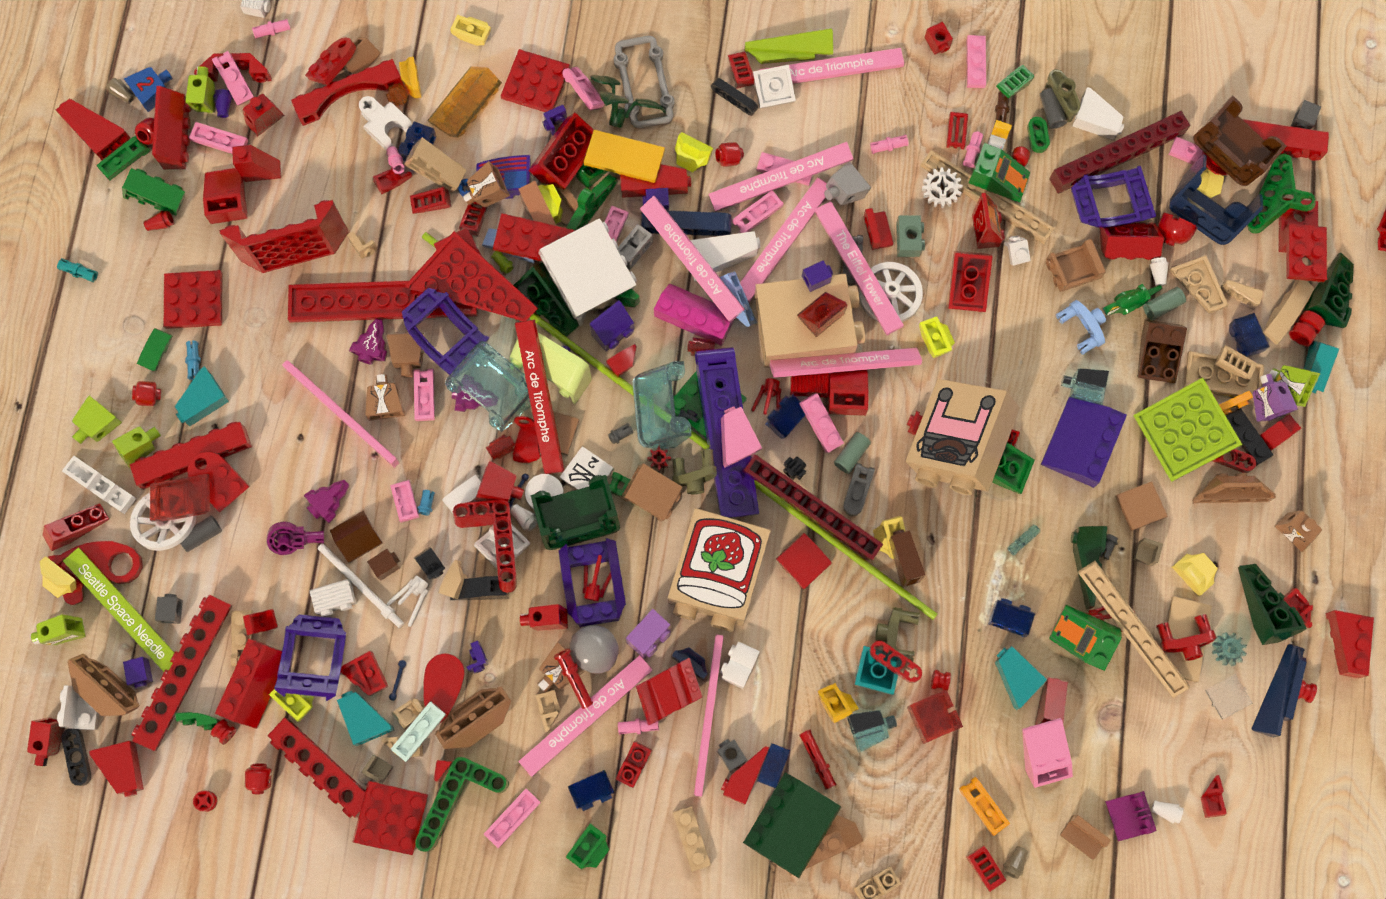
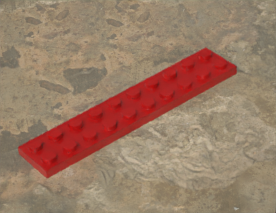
(355, 302)

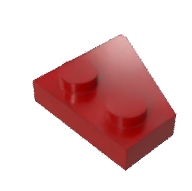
(365, 673)

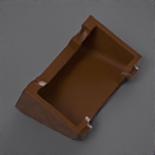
(1236, 145)

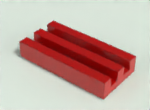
(955, 144)

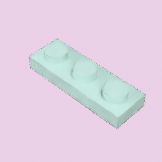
(418, 731)

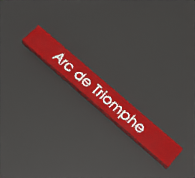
(539, 396)

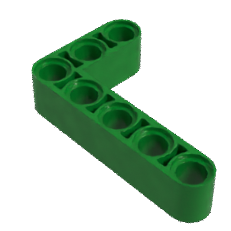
(453, 796)

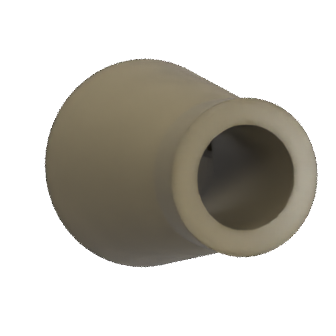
(120, 90)
(1015, 864)

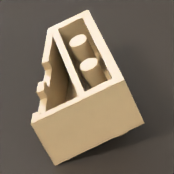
(435, 165)

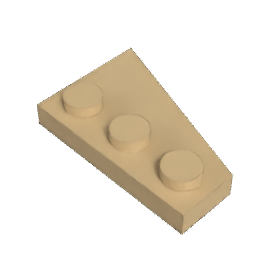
(1201, 283)

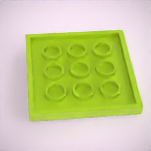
(1187, 429)

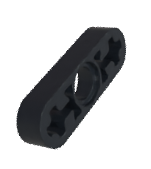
(734, 96)
(73, 773)

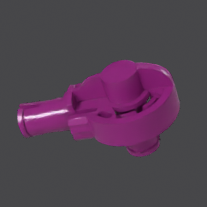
(290, 538)

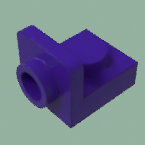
(554, 116)
(477, 654)

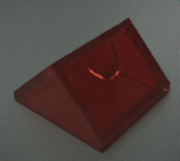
(822, 313)

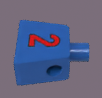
(144, 85)

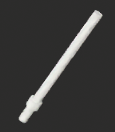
(386, 611)

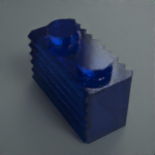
(1248, 335)
(786, 416)
(1011, 618)
(591, 790)

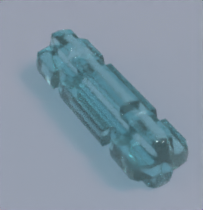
(1024, 539)

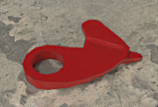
(102, 555)

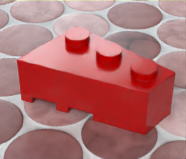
(1352, 642)

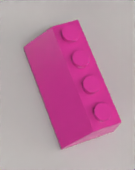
(692, 314)

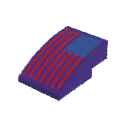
(513, 171)

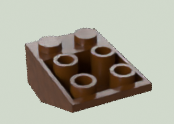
(1161, 350)

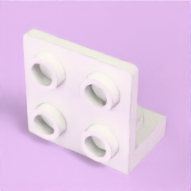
(76, 712)

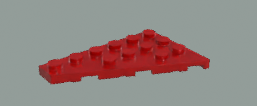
(471, 281)

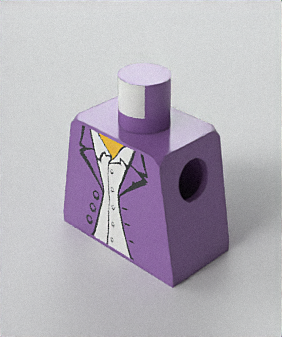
(1272, 399)

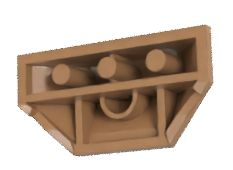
(1234, 490)
(101, 687)
(474, 718)
(839, 837)

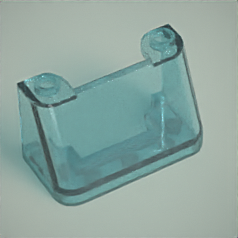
(492, 384)
(656, 409)

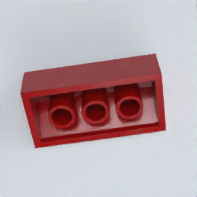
(171, 129)
(563, 153)
(251, 684)

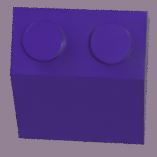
(612, 326)

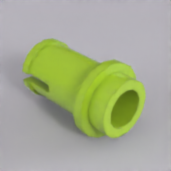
(505, 265)

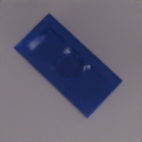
(773, 765)

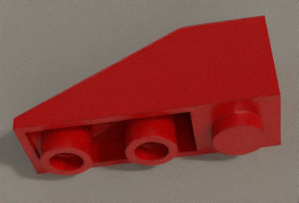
(73, 526)

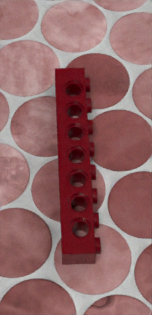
(1120, 151)
(812, 507)

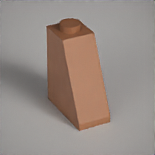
(535, 204)

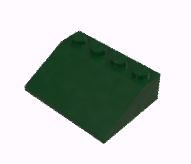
(792, 825)

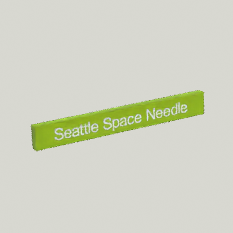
(120, 608)

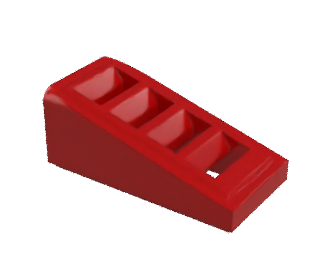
(743, 81)
(441, 191)
(474, 230)
(976, 866)

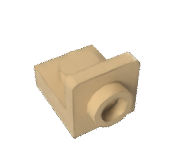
(362, 248)

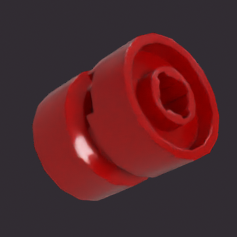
(1306, 329)

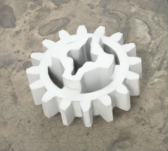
(949, 187)

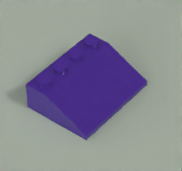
(1083, 441)

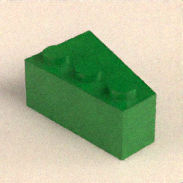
(153, 191)

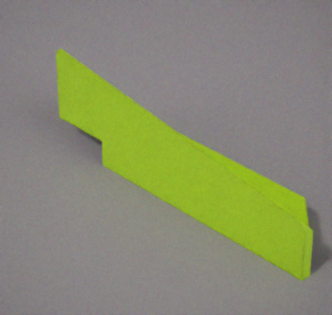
(792, 47)

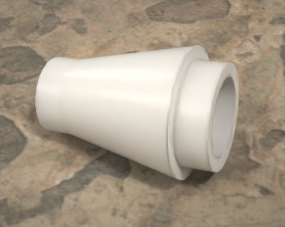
(1159, 269)
(524, 517)
(1168, 811)

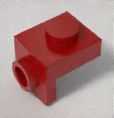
(260, 622)

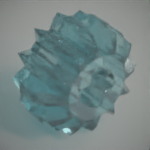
(1235, 651)

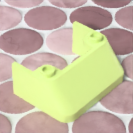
(561, 367)

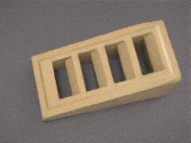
(1245, 294)
(1232, 354)

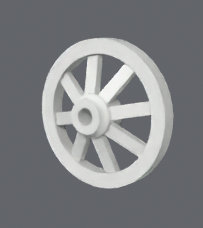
(893, 296)
(163, 526)

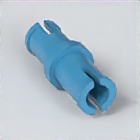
(192, 359)

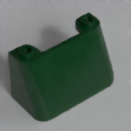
(576, 514)

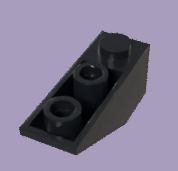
(482, 589)

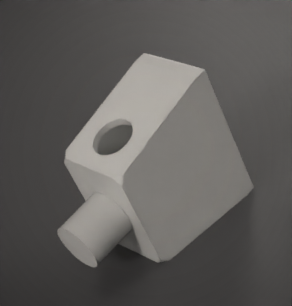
(846, 185)

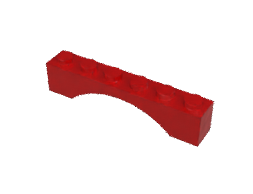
(313, 104)

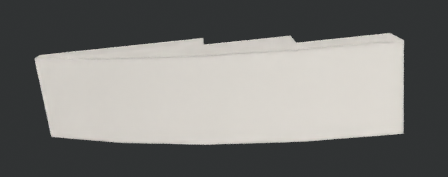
(99, 484)

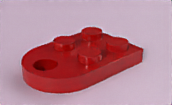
(331, 61)
(224, 480)

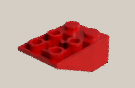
(224, 196)
(848, 393)

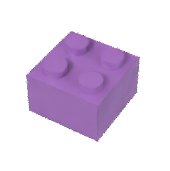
(649, 634)

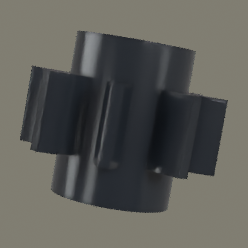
(794, 468)

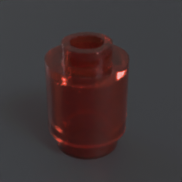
(699, 344)
(500, 447)

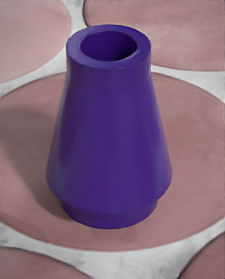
(222, 101)

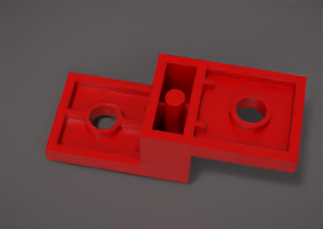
(1303, 241)

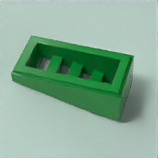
(1017, 81)
(587, 178)

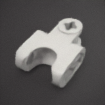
(382, 119)

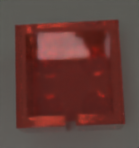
(932, 716)

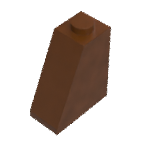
(906, 558)

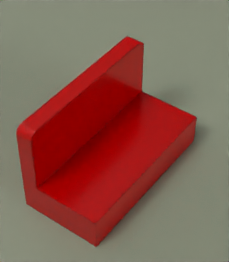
(877, 229)

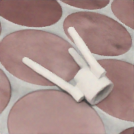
(415, 586)

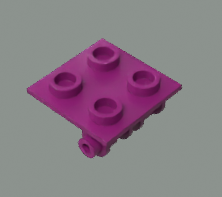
(1131, 816)

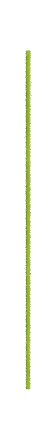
(703, 443)

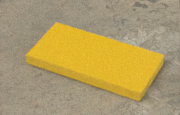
(624, 156)

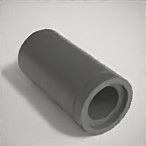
(1053, 109)
(201, 533)

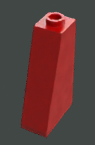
(96, 131)
(668, 177)

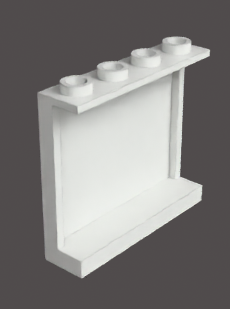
(587, 267)

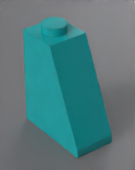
(1321, 360)
(200, 398)
(1018, 676)
(362, 719)

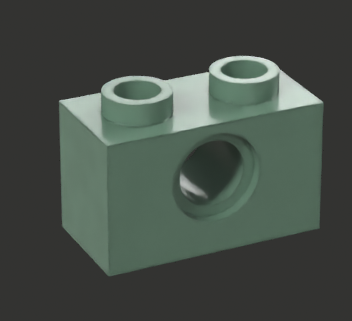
(909, 225)

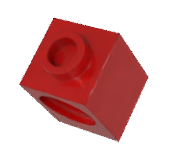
(938, 31)

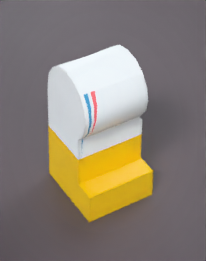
(999, 134)

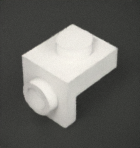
(1017, 250)

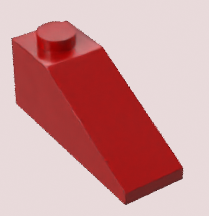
(742, 781)

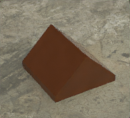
(355, 537)

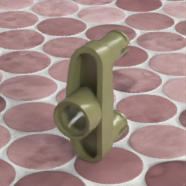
(1068, 99)
(696, 479)
(889, 632)

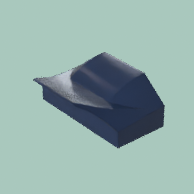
(697, 661)

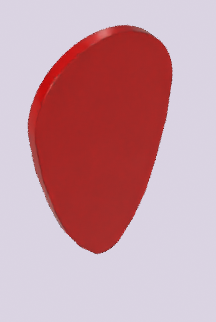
(443, 681)

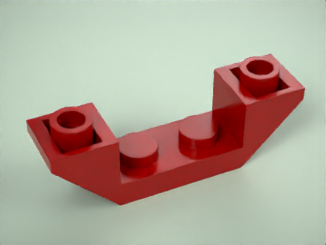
(243, 61)

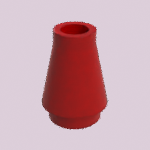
(159, 221)

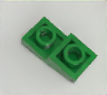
(154, 349)
(203, 721)

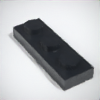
(1249, 437)

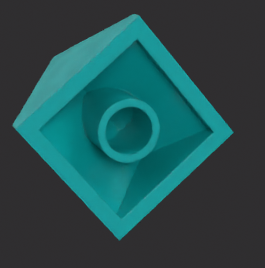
(875, 675)

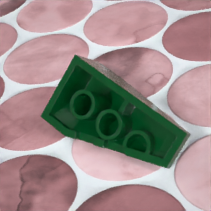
(543, 292)
(1332, 297)
(1087, 547)
(1268, 611)

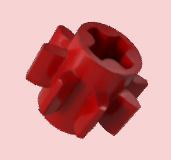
(664, 458)

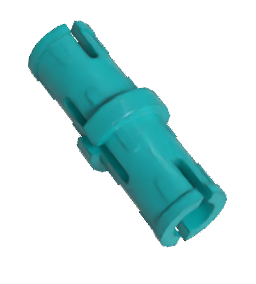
(77, 270)

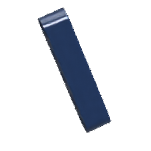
(696, 223)

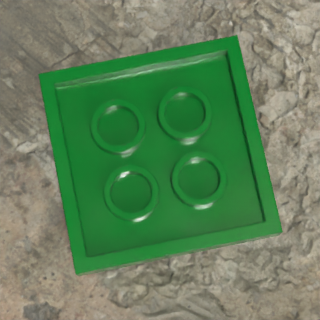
(689, 398)

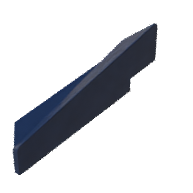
(1282, 693)

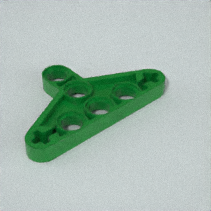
(1283, 187)
(590, 201)

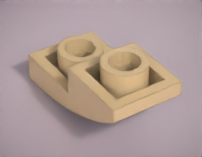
(878, 885)

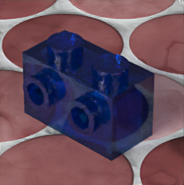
(413, 135)

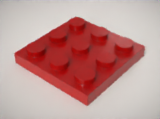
(534, 81)
(192, 299)
(390, 818)

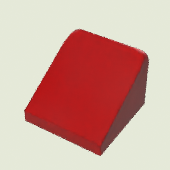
(441, 769)

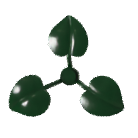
(618, 113)

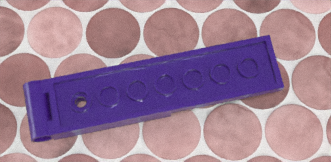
(733, 487)

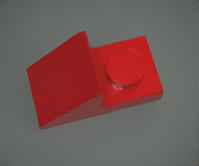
(1280, 432)

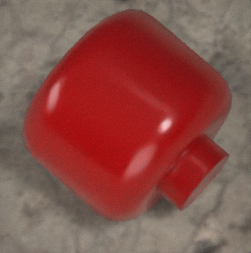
(1021, 155)

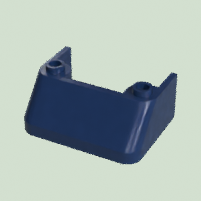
(1210, 218)

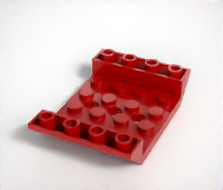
(292, 243)

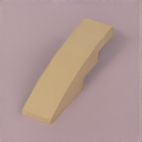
(1288, 310)

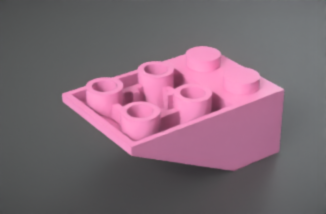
(1046, 753)

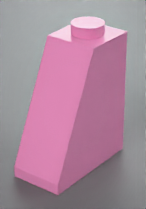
(737, 437)

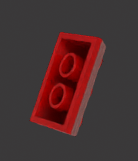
(1131, 241)

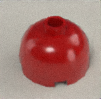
(1176, 230)

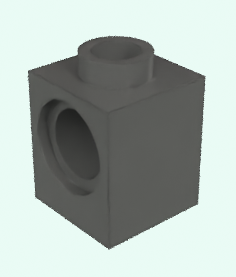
(1306, 115)
(168, 609)
(734, 763)

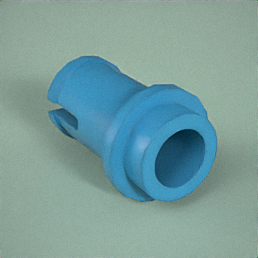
(426, 503)

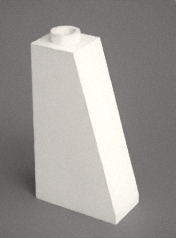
(727, 250)

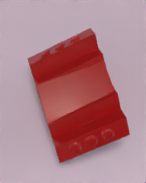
(669, 691)

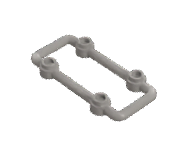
(655, 56)

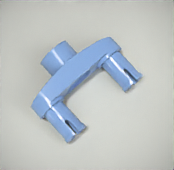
(1091, 321)

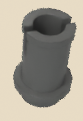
(620, 433)
(1111, 541)

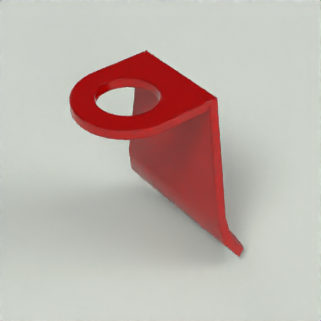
(526, 445)

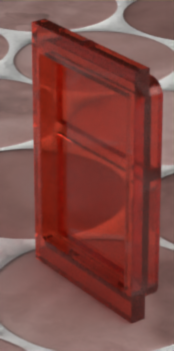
(180, 498)

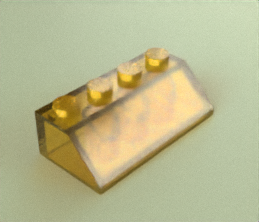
(465, 101)

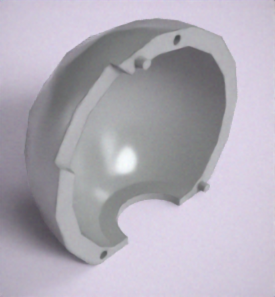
(594, 649)

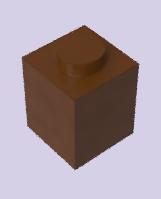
(384, 564)

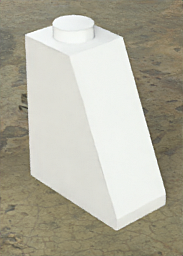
(1098, 116)

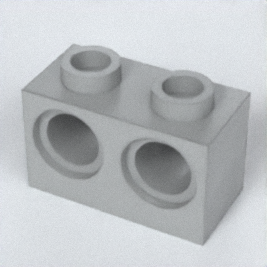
(635, 245)

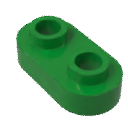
(1038, 136)

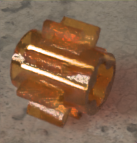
(397, 94)

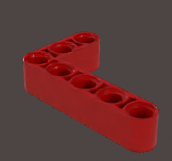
(498, 520)

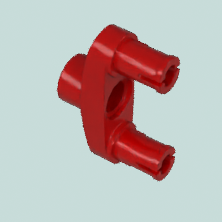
(1189, 645)

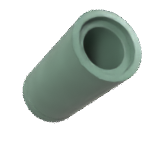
(1164, 303)
(852, 452)

